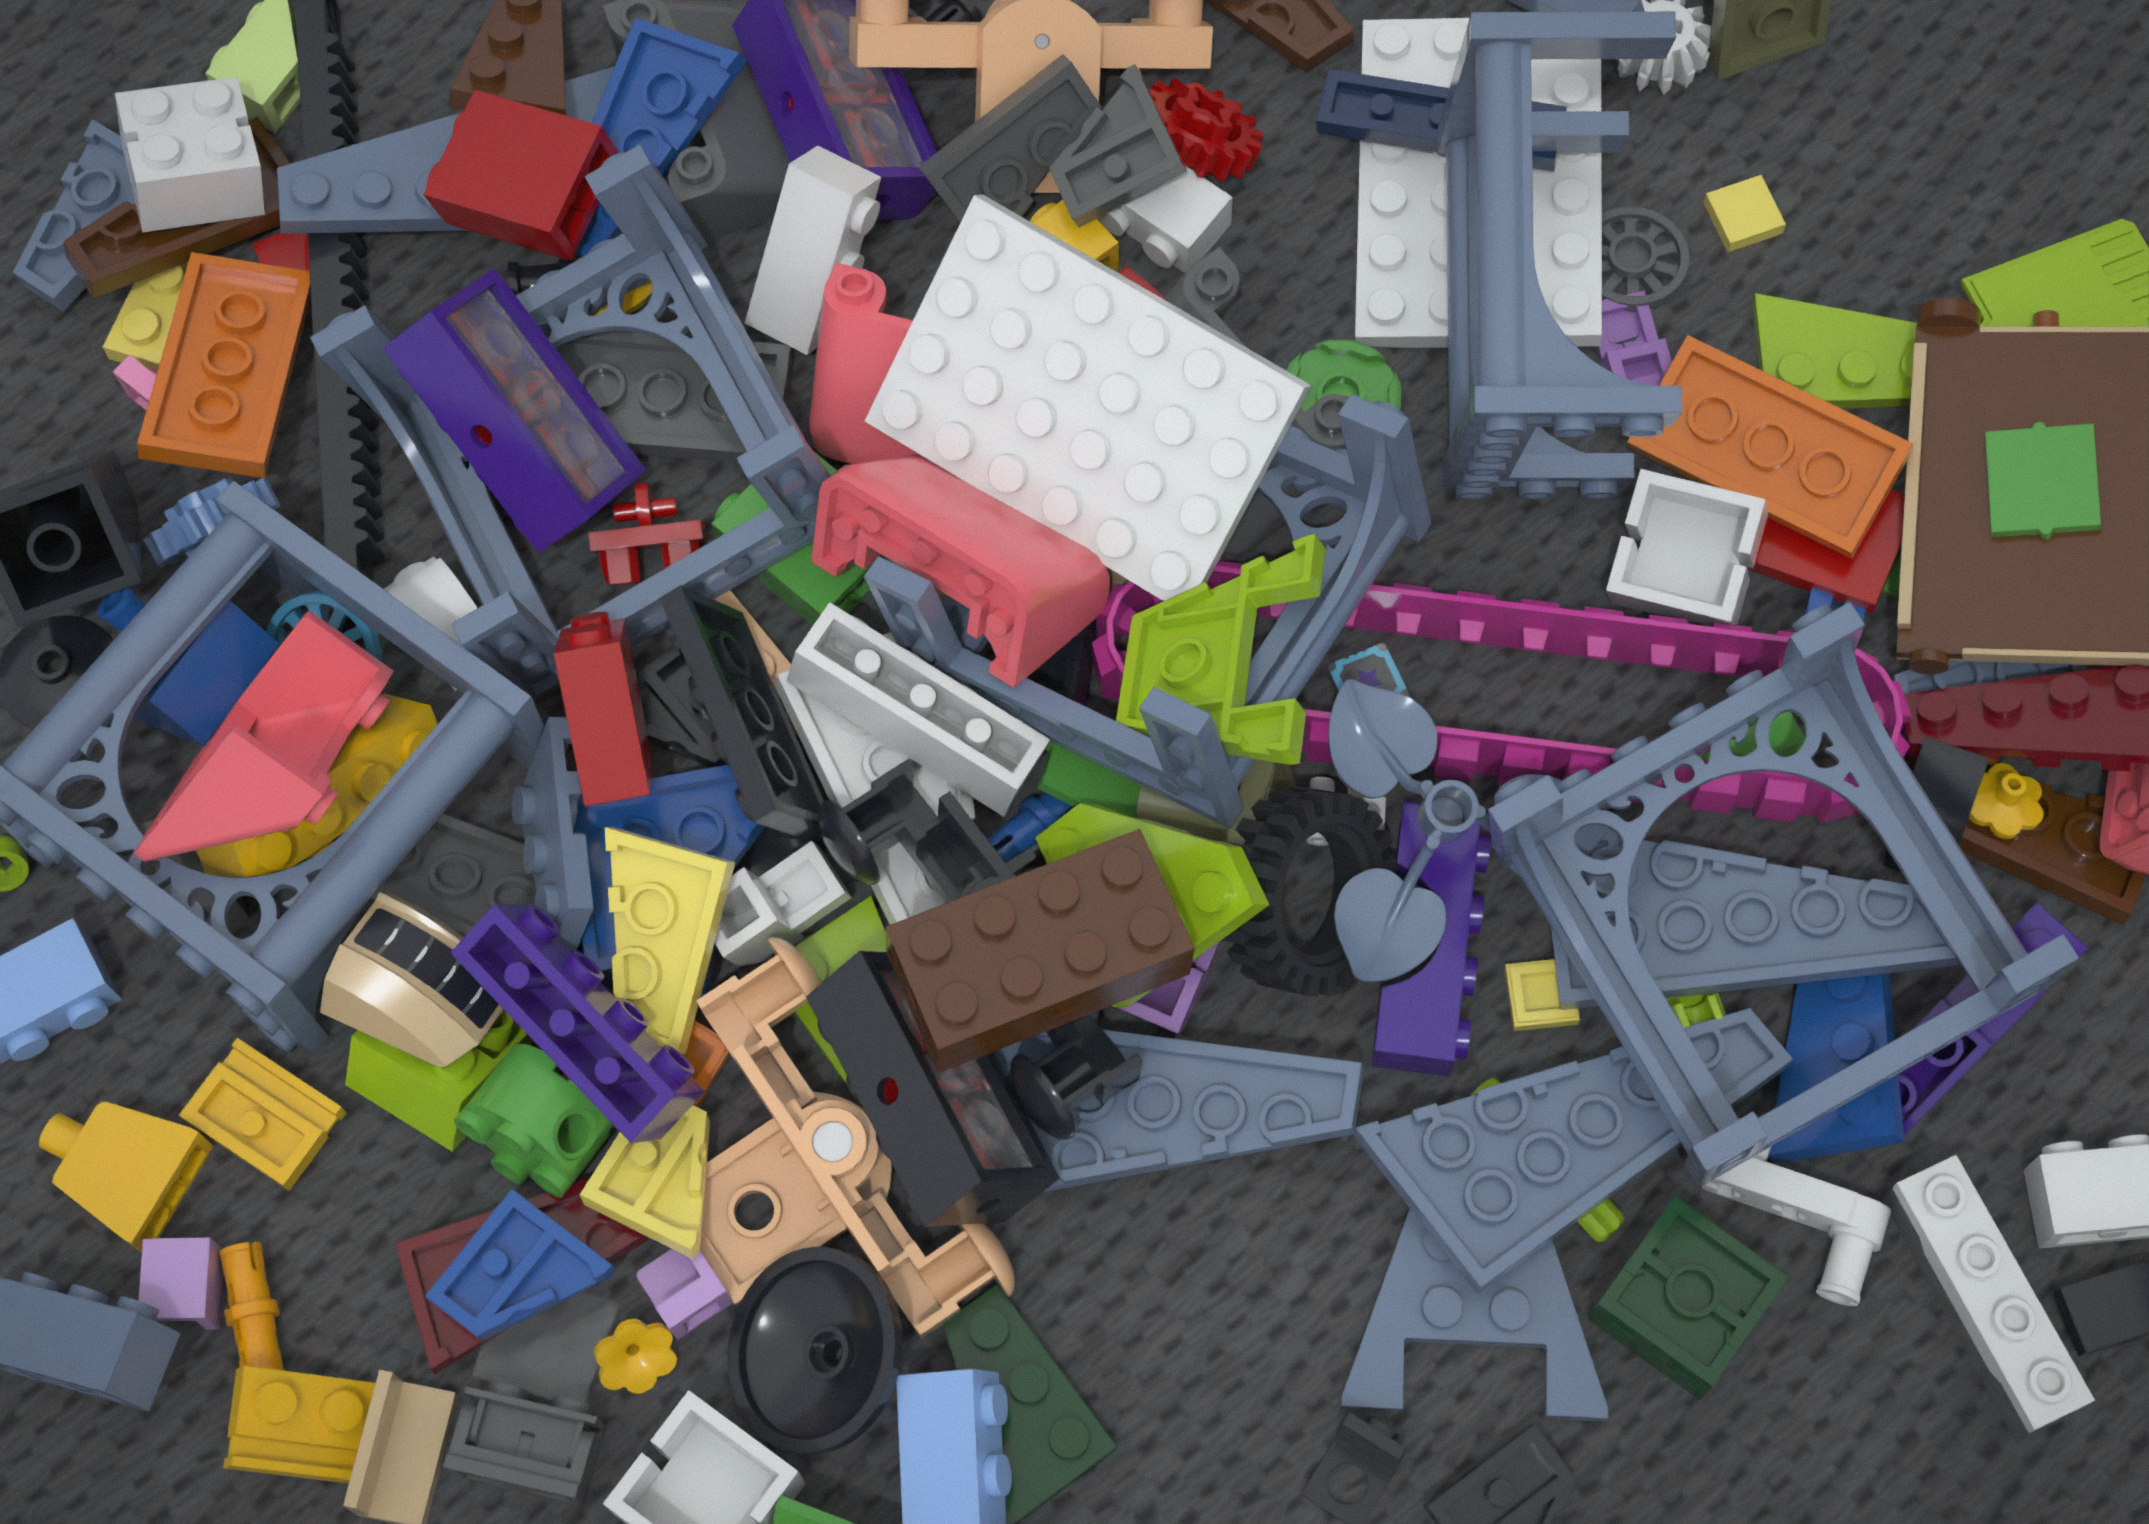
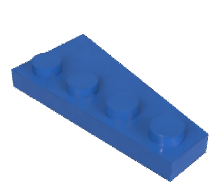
(1828, 1031)

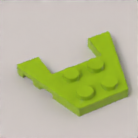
(1202, 650)

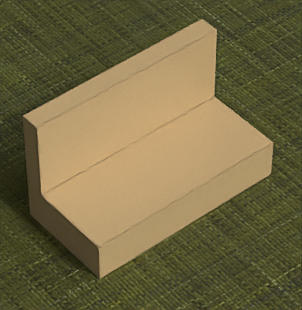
(400, 1451)

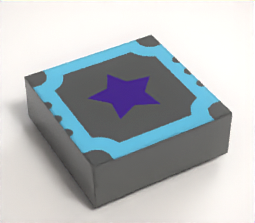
(1370, 667)

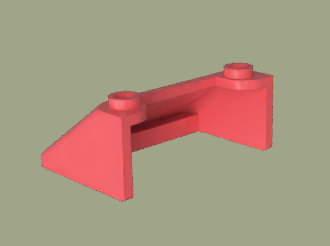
(274, 746)

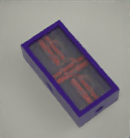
(826, 101)
(515, 410)

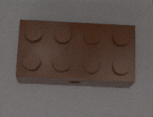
(1039, 950)

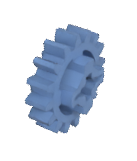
(195, 519)

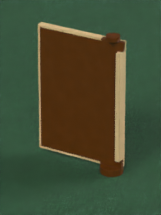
(2022, 595)

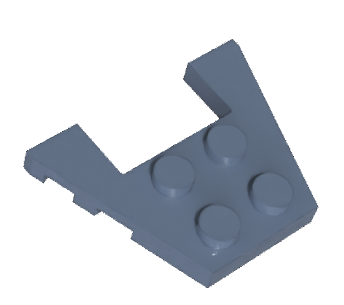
(1433, 1303)

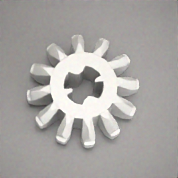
(1686, 55)

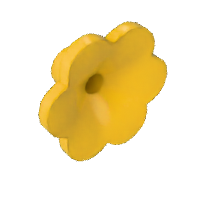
(2007, 802)
(635, 1356)

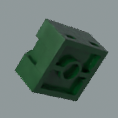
(1688, 1298)

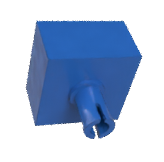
(206, 677)

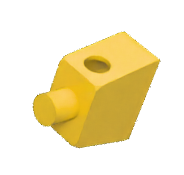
(125, 1167)

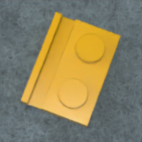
(262, 1114)
(296, 1423)

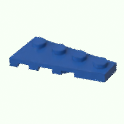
(660, 100)

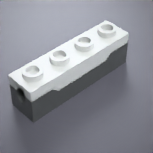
(1987, 1298)

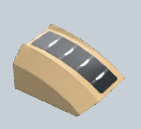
(405, 984)

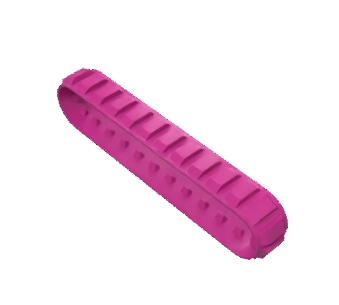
(1556, 630)

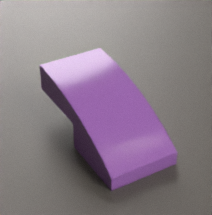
(1638, 360)

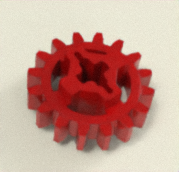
(1208, 129)

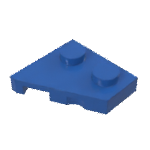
(515, 1270)

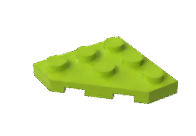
(1204, 876)

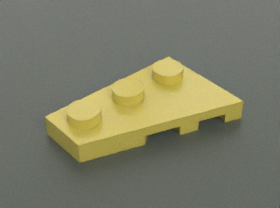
(665, 928)

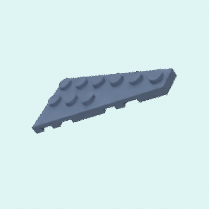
(384, 179)
(1741, 923)
(1548, 1148)

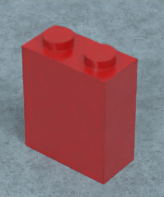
(519, 174)
(604, 709)

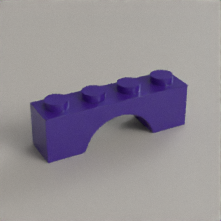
(1420, 1016)

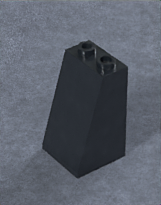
(68, 538)

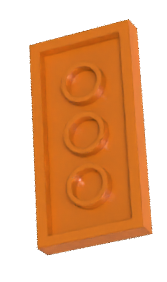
(226, 366)
(1775, 442)

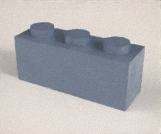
(83, 1341)

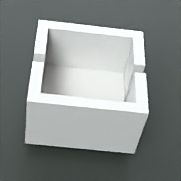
(190, 154)
(1689, 551)
(711, 1474)

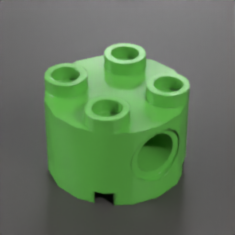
(534, 1121)

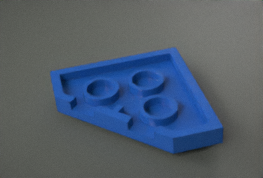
(682, 809)

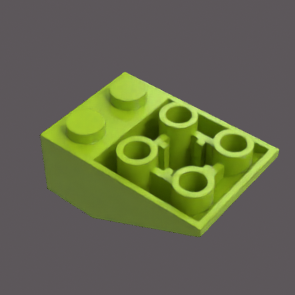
(422, 1092)

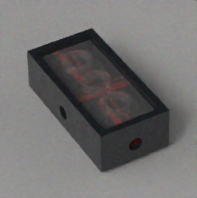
(949, 1134)

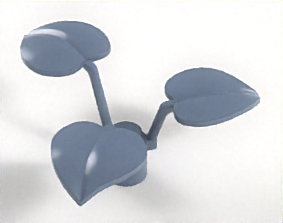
(1373, 744)

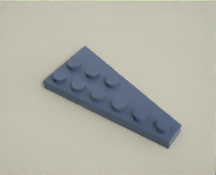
(1197, 1107)

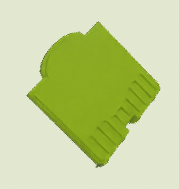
(2086, 279)

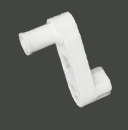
(1850, 1219)

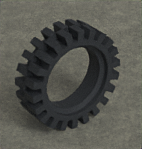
(1270, 848)

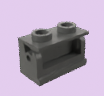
(526, 1443)

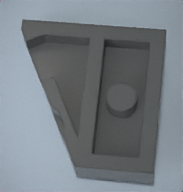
(1117, 153)

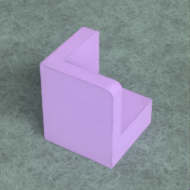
(183, 1279)
(683, 1291)

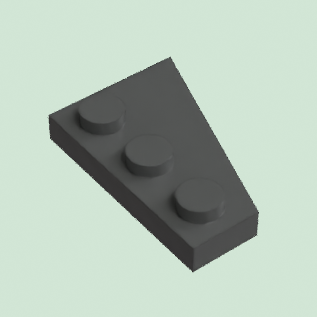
(1014, 142)

